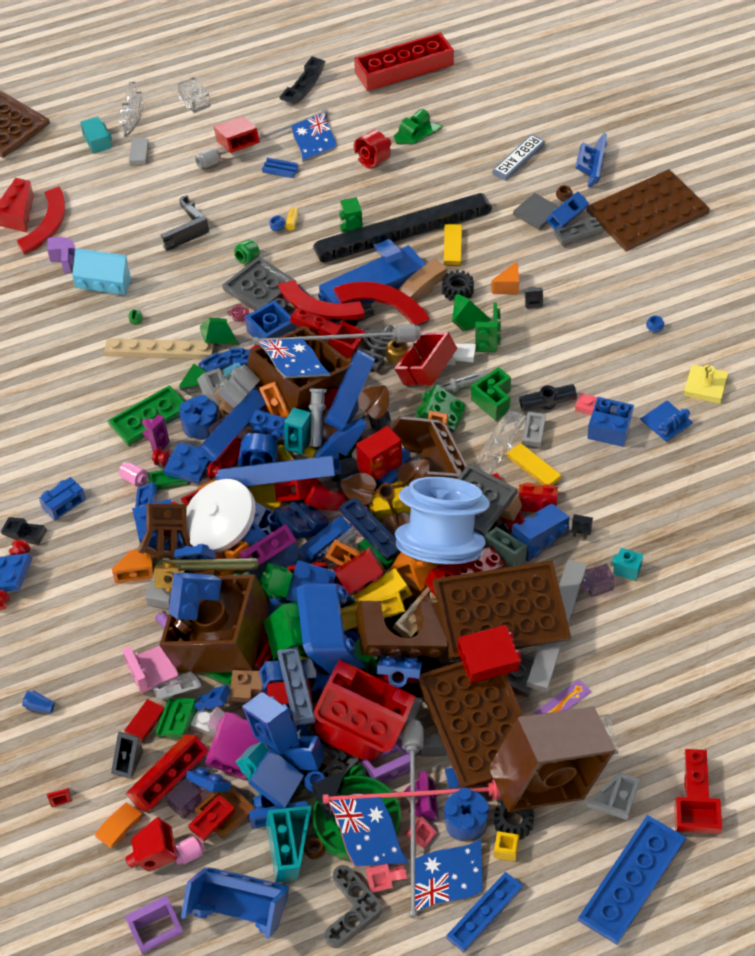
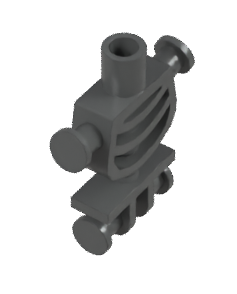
(376, 346)

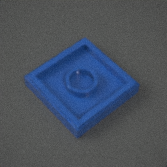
(276, 779)

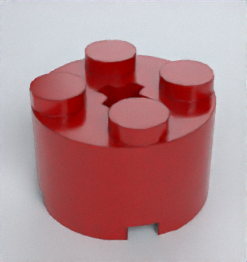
(372, 148)

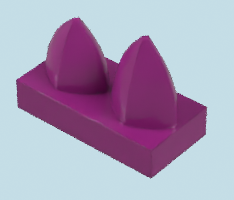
(156, 432)
(427, 804)

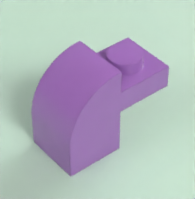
(61, 250)

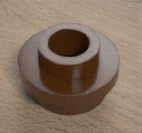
(564, 192)
(183, 625)
(311, 843)

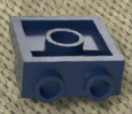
(301, 518)

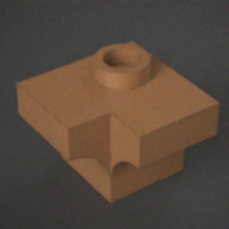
(244, 685)

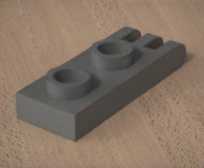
(578, 231)

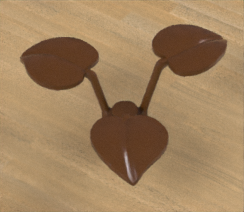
(373, 401)
(363, 487)

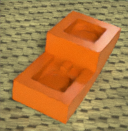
(116, 826)

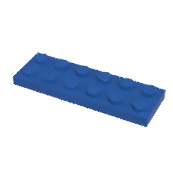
(631, 879)

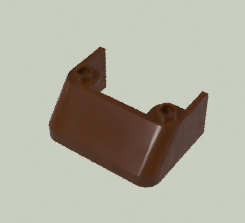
(433, 443)

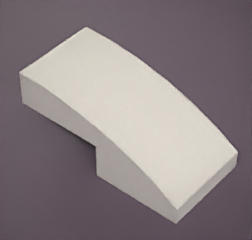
(464, 353)

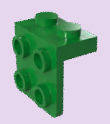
(486, 332)
(443, 402)

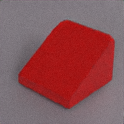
(59, 797)

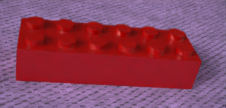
(404, 61)

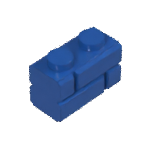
(62, 498)

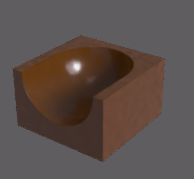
(297, 390)
(225, 630)
(551, 758)

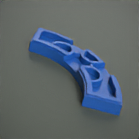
(225, 359)

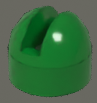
(138, 317)
(362, 771)

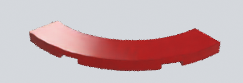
(50, 223)
(383, 294)
(299, 299)

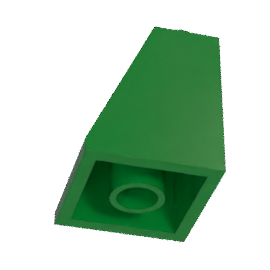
(284, 629)

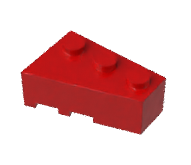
(16, 205)

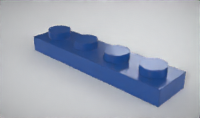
(484, 912)

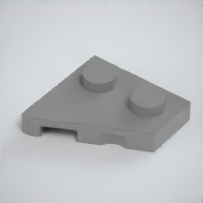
(177, 685)
(616, 796)

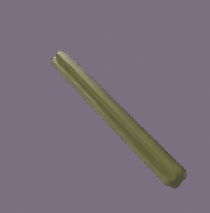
(210, 564)

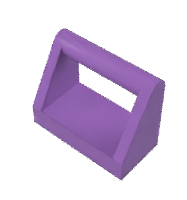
(392, 769)
(148, 915)

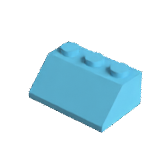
(101, 271)

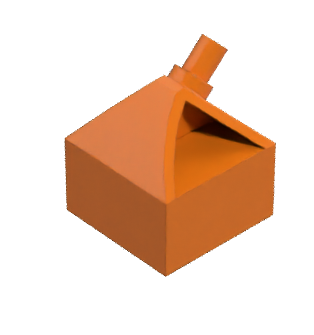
(413, 572)

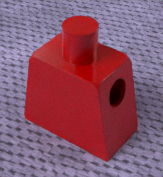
(303, 488)
(153, 846)

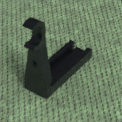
(187, 231)

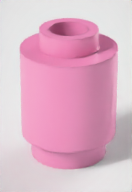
(133, 474)
(189, 850)

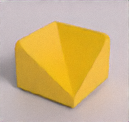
(506, 846)

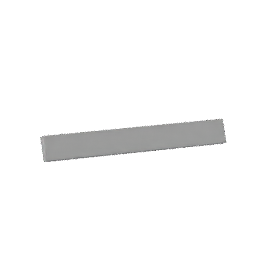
(548, 653)

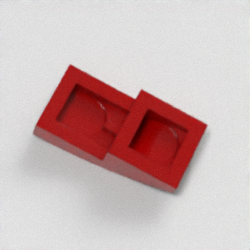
(324, 499)

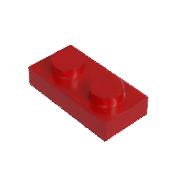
(211, 818)

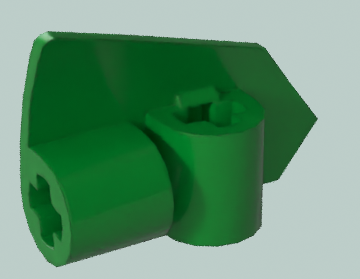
(415, 128)

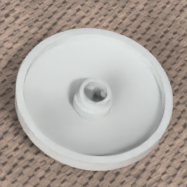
(220, 514)

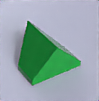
(467, 313)
(217, 331)
(191, 377)

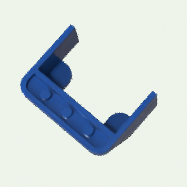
(323, 626)
(236, 897)

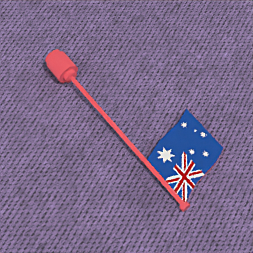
(369, 828)

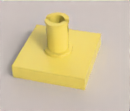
(706, 383)

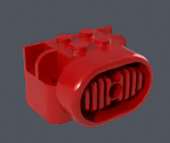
(360, 712)

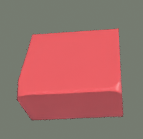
(423, 832)

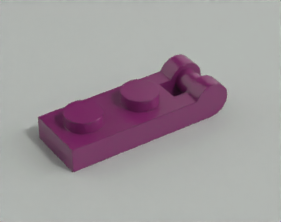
(270, 545)

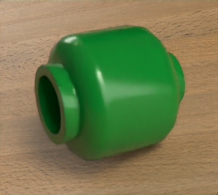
(246, 251)

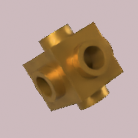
(161, 574)

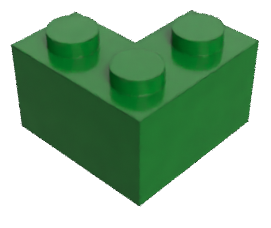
(491, 393)

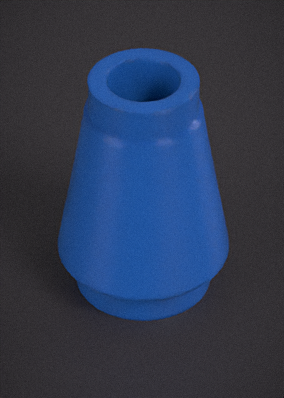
(36, 702)

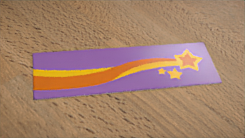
(566, 698)

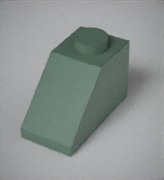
(509, 548)

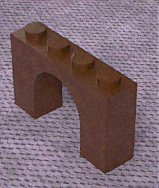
(379, 640)

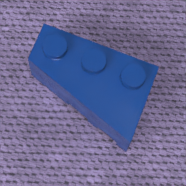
(541, 530)

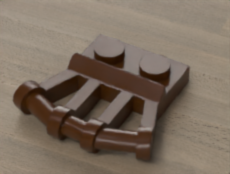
(161, 518)

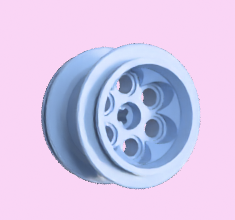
(442, 520)

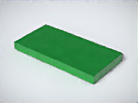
(129, 422)

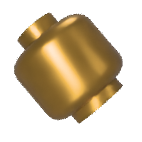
(395, 351)

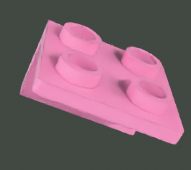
(149, 668)

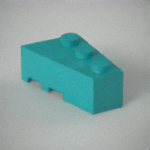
(286, 840)

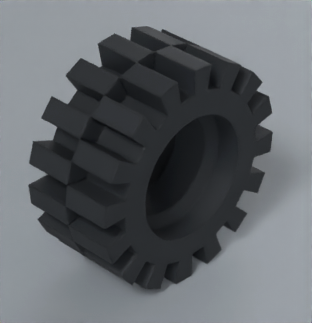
(457, 278)
(521, 829)

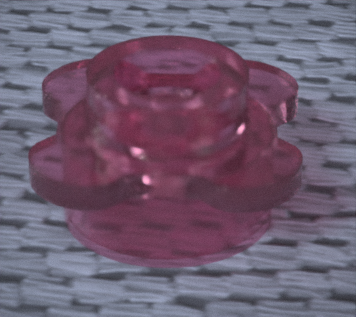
(238, 313)

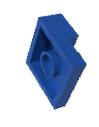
(268, 424)

